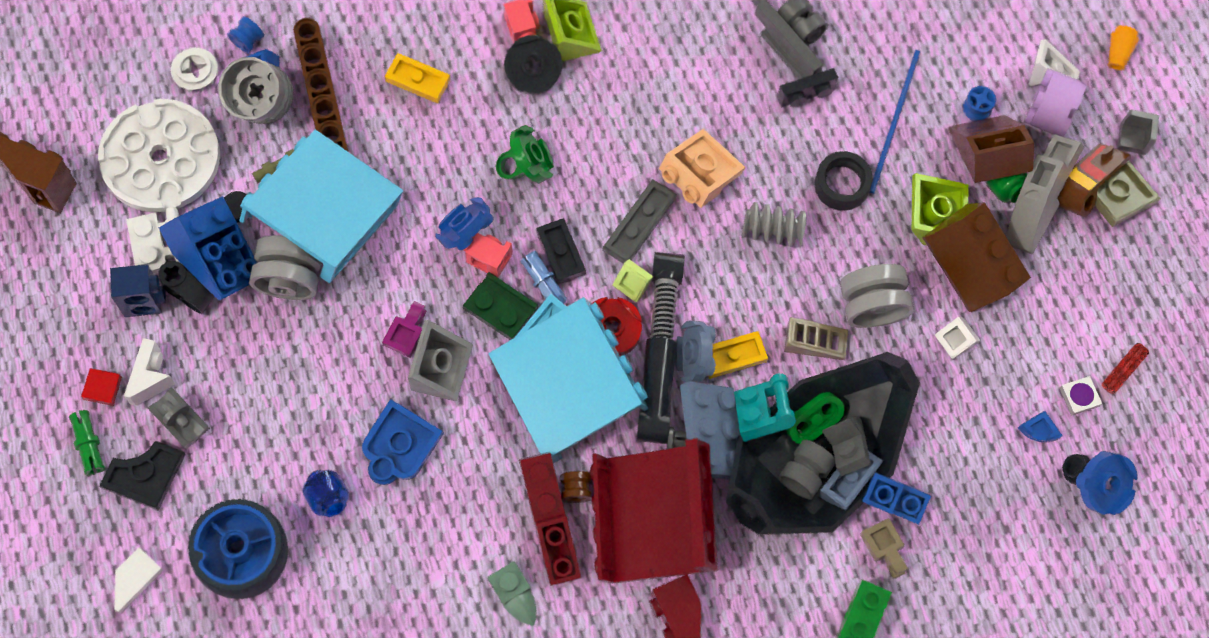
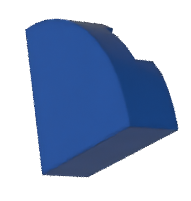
(1040, 428)

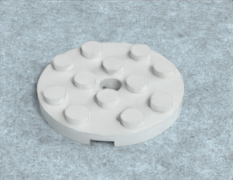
(159, 185)

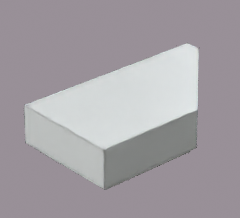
(134, 578)

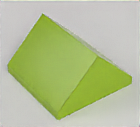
(571, 28)
(934, 202)

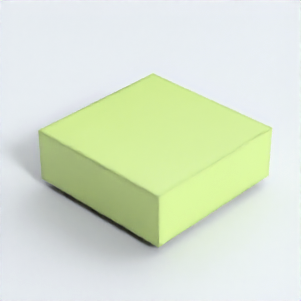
(632, 280)

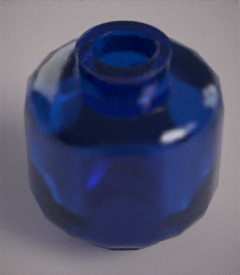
(325, 493)

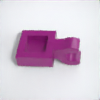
(405, 333)

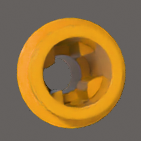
(1122, 45)

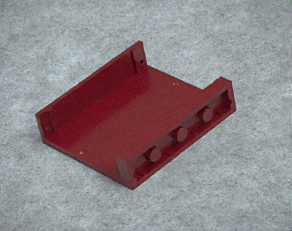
(654, 514)

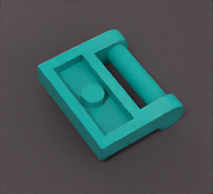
(754, 408)

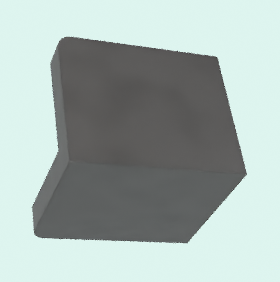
(1138, 132)

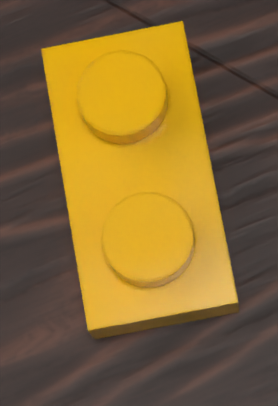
(417, 78)
(738, 354)

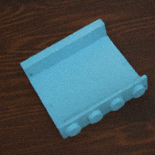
(323, 201)
(568, 377)

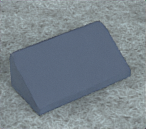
(844, 489)

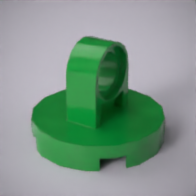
(530, 155)

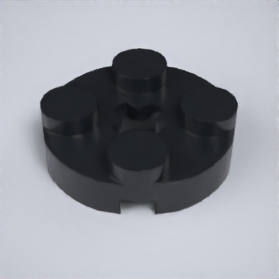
(541, 50)

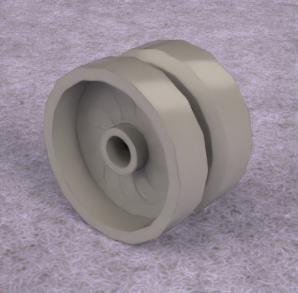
(284, 269)
(876, 295)

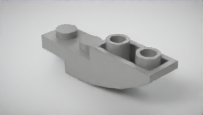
(1040, 192)

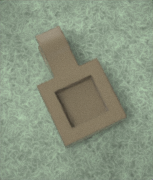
(885, 543)

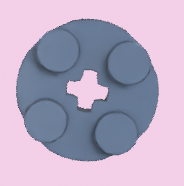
(695, 351)

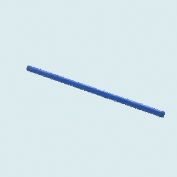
(894, 121)

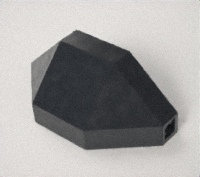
(874, 389)

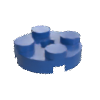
(463, 223)
(1094, 478)

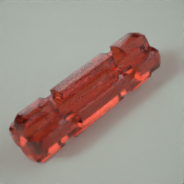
(1125, 368)

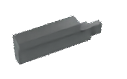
(786, 42)

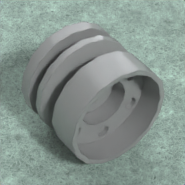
(240, 90)

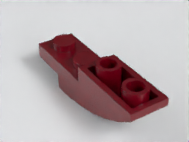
(549, 518)

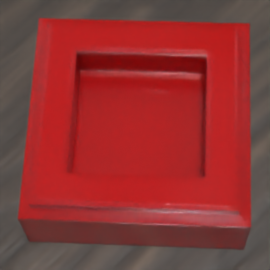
(101, 387)

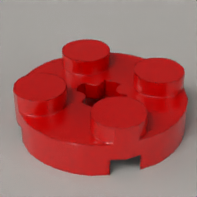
(629, 322)

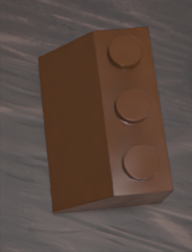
(976, 256)

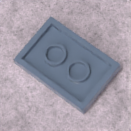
(713, 418)

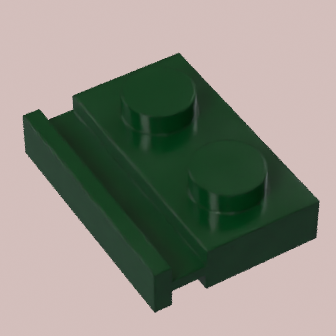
(500, 306)

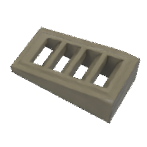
(804, 348)

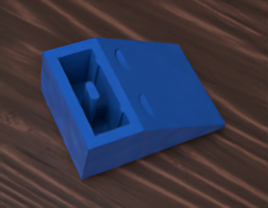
(211, 247)

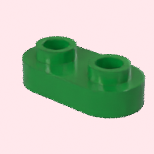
(815, 419)

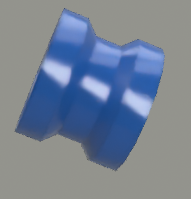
(245, 34)
(982, 97)

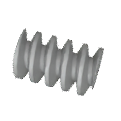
(774, 224)

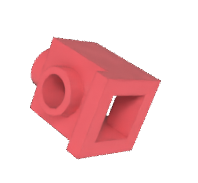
(520, 18)
(488, 254)

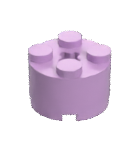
(1055, 103)

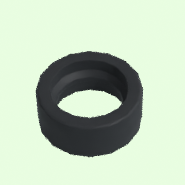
(847, 160)

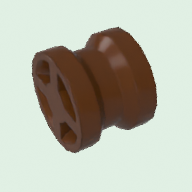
(576, 487)

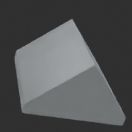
(439, 362)

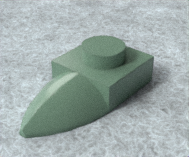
(514, 593)

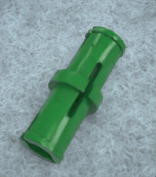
(86, 442)

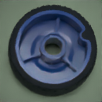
(254, 567)

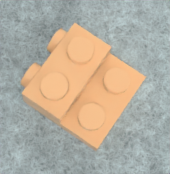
(700, 168)

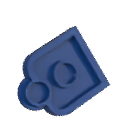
(398, 444)

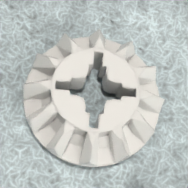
(182, 65)

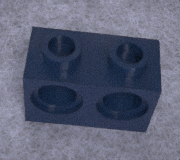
(137, 290)

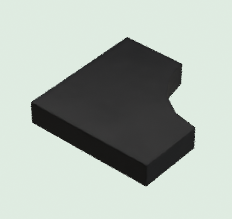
(144, 477)

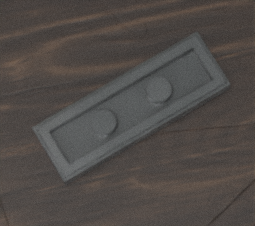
(639, 222)

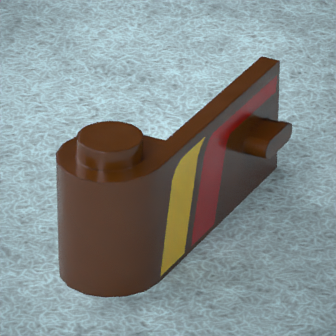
(1087, 175)

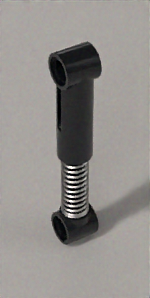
(660, 350)

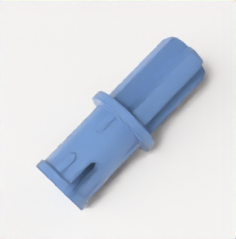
(542, 277)

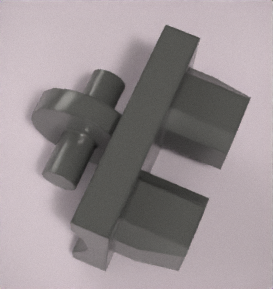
(179, 418)

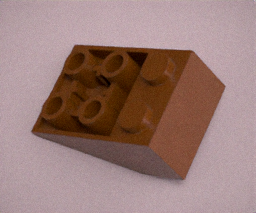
(994, 147)
(38, 173)

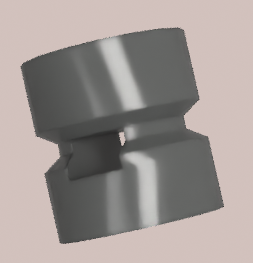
(803, 21)
(805, 472)

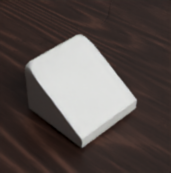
(957, 337)

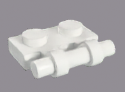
(148, 241)

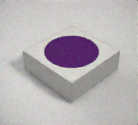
(1080, 395)

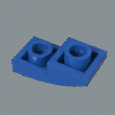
(896, 498)

